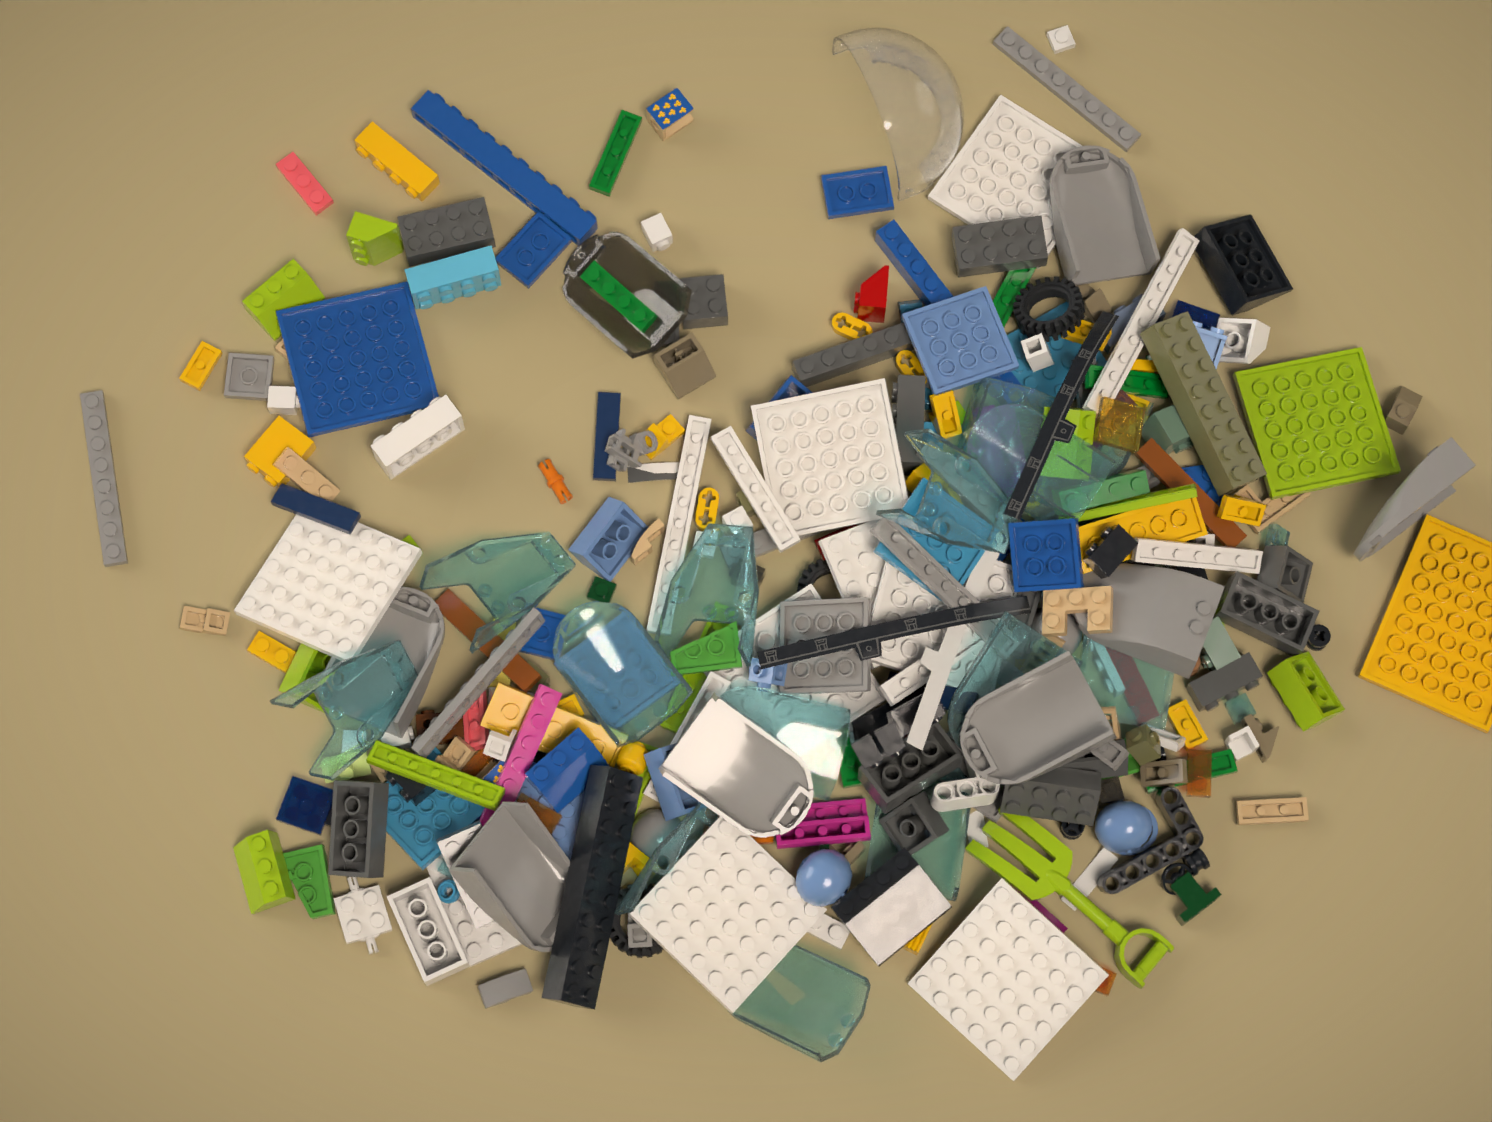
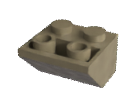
(684, 365)

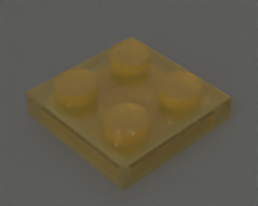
(1119, 424)

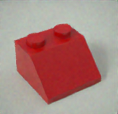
(872, 298)

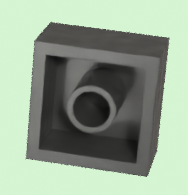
(707, 302)

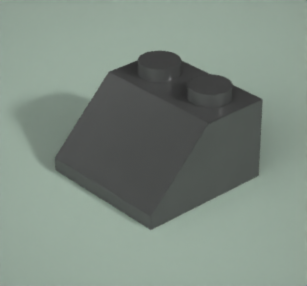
(1285, 571)
(914, 824)

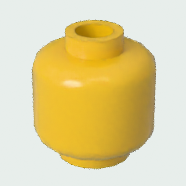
(632, 758)

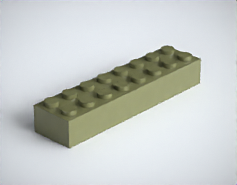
(1203, 403)

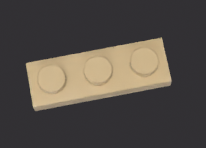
(305, 475)
(1272, 811)

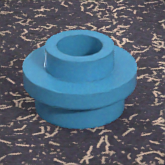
(442, 892)

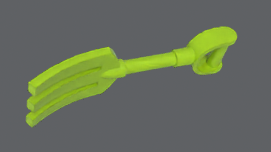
(1053, 878)

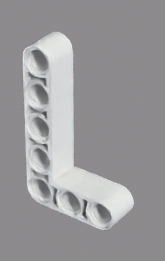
(956, 800)

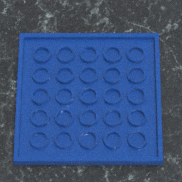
(357, 359)

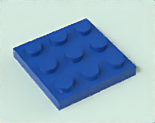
(1046, 555)

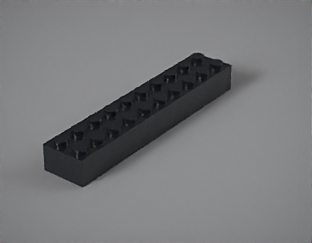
(592, 887)

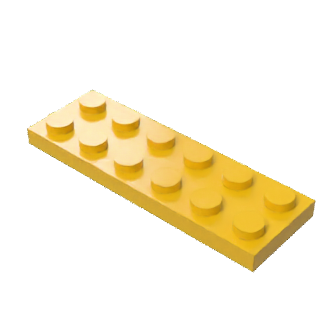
(1169, 521)
(510, 706)

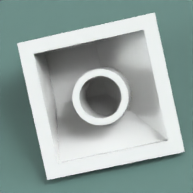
(1245, 339)

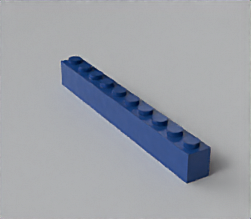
(503, 167)
(917, 271)

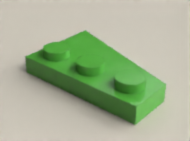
(710, 653)
(310, 877)

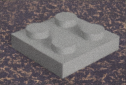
(248, 376)

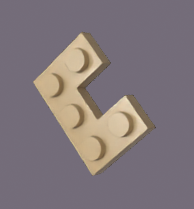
(1275, 508)
(1061, 602)

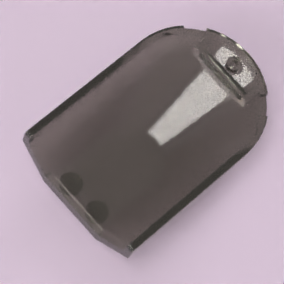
(642, 277)

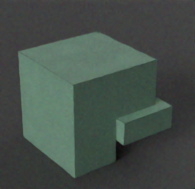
(1167, 430)

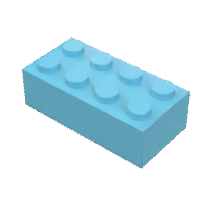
(453, 277)

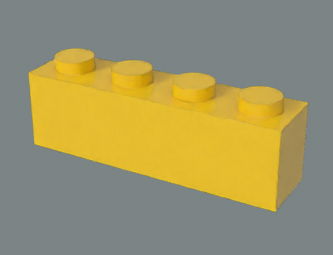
(396, 162)

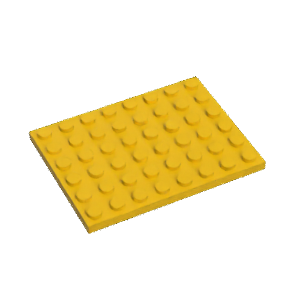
(1439, 627)

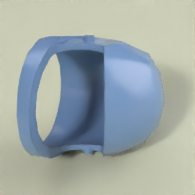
(1125, 828)
(823, 877)

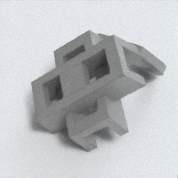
(634, 444)

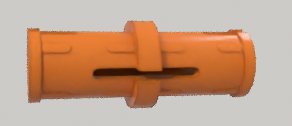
(555, 481)

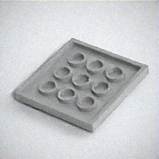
(833, 671)

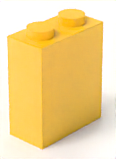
(270, 447)

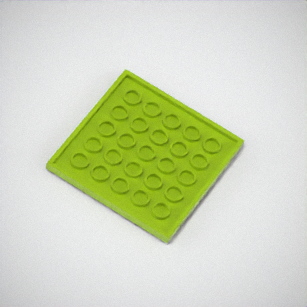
(1316, 423)

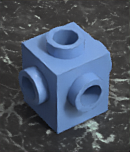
(765, 677)

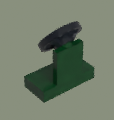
(1188, 892)

